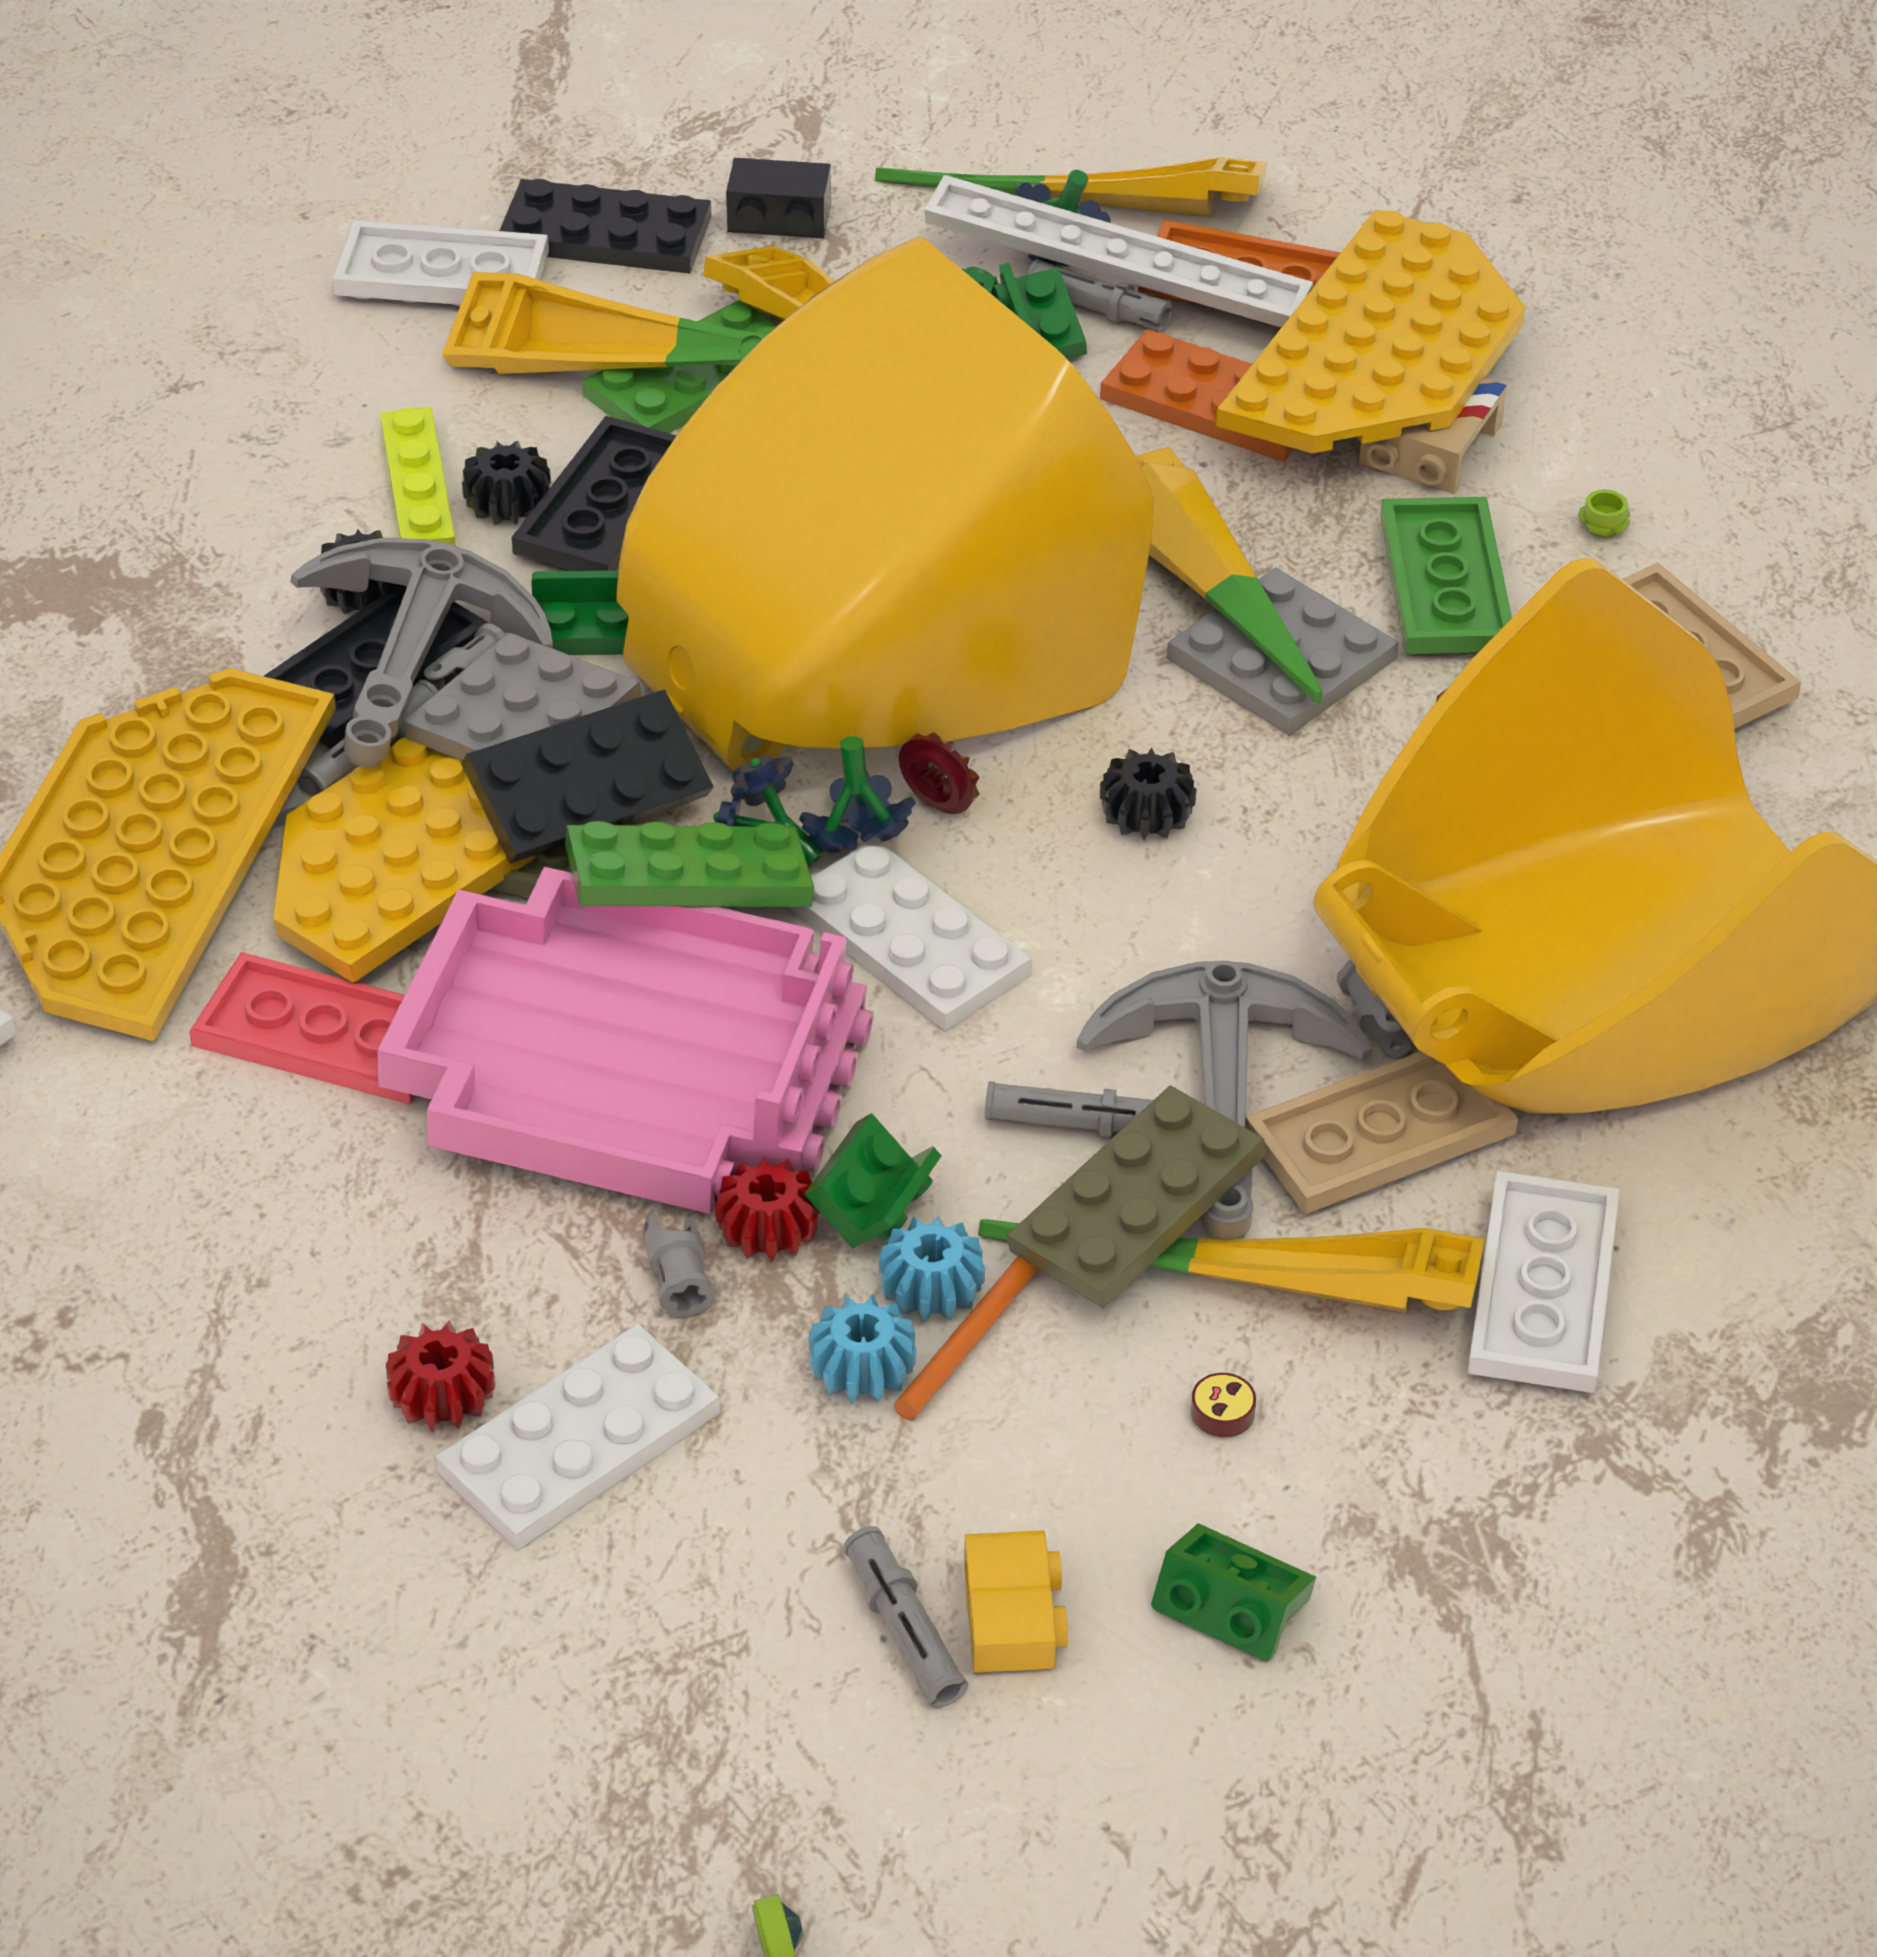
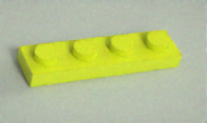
(417, 475)

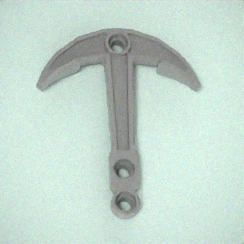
(434, 579)
(1223, 1001)

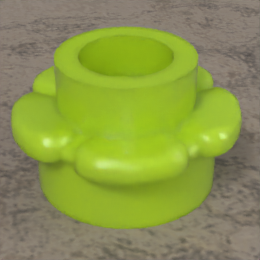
(1605, 513)

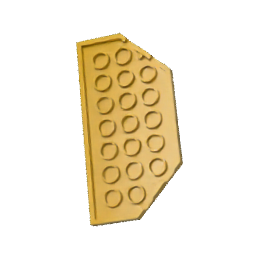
(1380, 341)
(148, 841)
(383, 859)

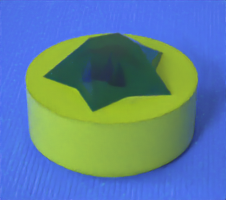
(777, 1927)

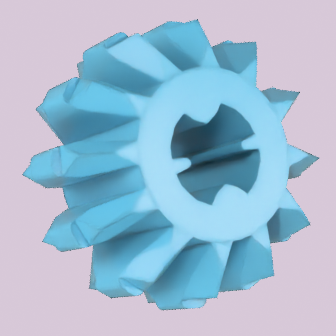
(931, 1268)
(862, 1348)

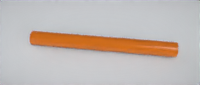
(964, 1338)

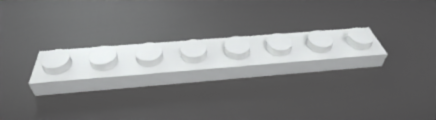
(1116, 251)

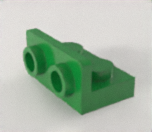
(1043, 305)
(582, 611)
(870, 1183)
(1230, 1590)

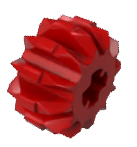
(766, 1209)
(440, 1375)

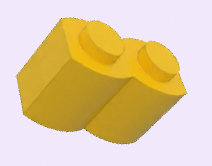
(1012, 1601)

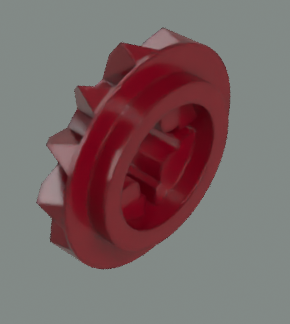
(946, 793)

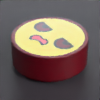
(1223, 1404)

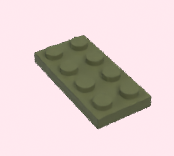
(1136, 1196)

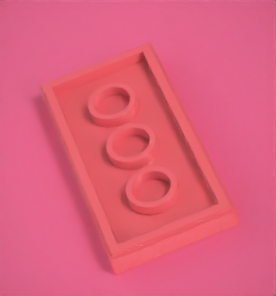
(300, 1023)

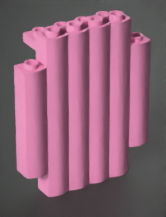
(627, 1040)

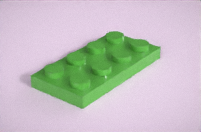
(669, 395)
(1444, 573)
(688, 865)

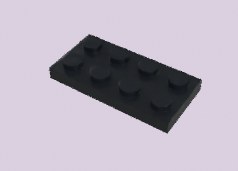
(611, 224)
(588, 506)
(353, 649)
(586, 770)

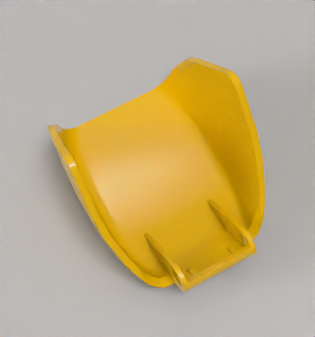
(888, 527)
(1578, 880)

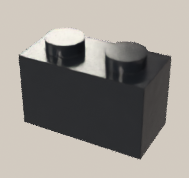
(778, 197)

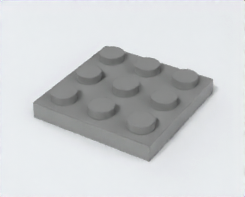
(1332, 640)
(514, 693)

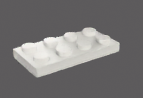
(430, 261)
(913, 935)
(1544, 1282)
(577, 1436)

